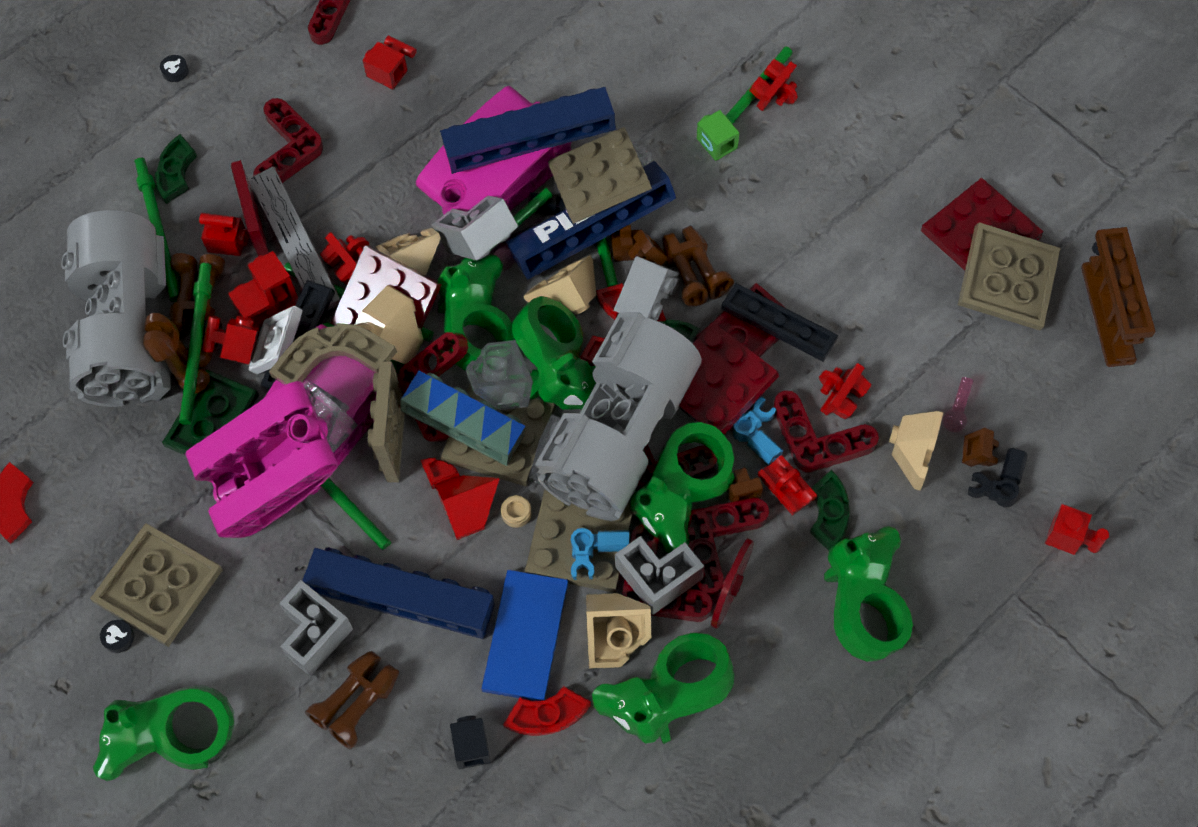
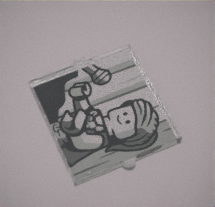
(342, 380)

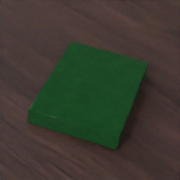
(212, 409)

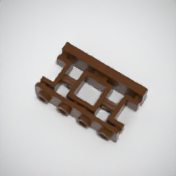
(1117, 297)

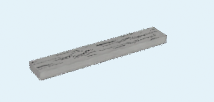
(290, 231)

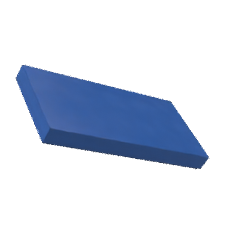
(525, 636)

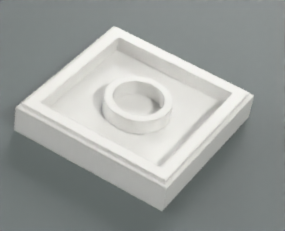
(274, 339)

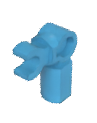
(747, 431)
(584, 542)

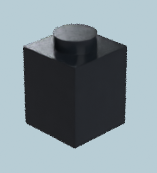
(470, 742)

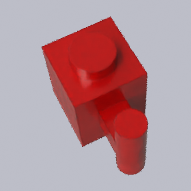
(387, 61)
(223, 234)
(237, 339)
(1071, 529)

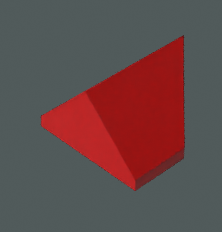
(467, 502)

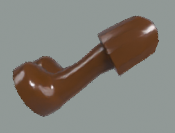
(695, 249)
(187, 269)
(164, 345)
(344, 726)

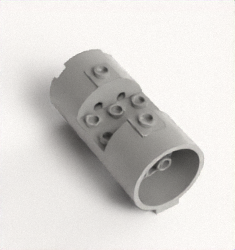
(114, 266)
(639, 379)

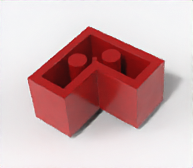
(267, 293)

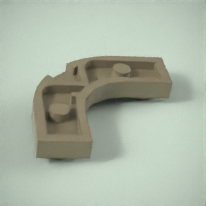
(322, 344)

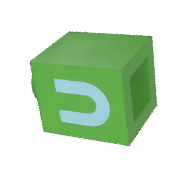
(717, 135)

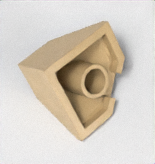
(413, 250)
(572, 286)
(393, 319)
(914, 444)
(615, 628)

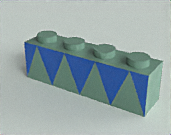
(463, 417)

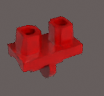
(779, 74)
(348, 253)
(851, 381)
(787, 485)

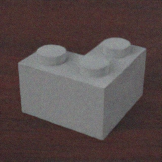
(477, 230)
(646, 287)
(658, 580)
(319, 628)

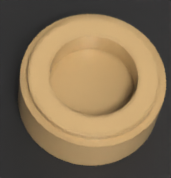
(516, 511)

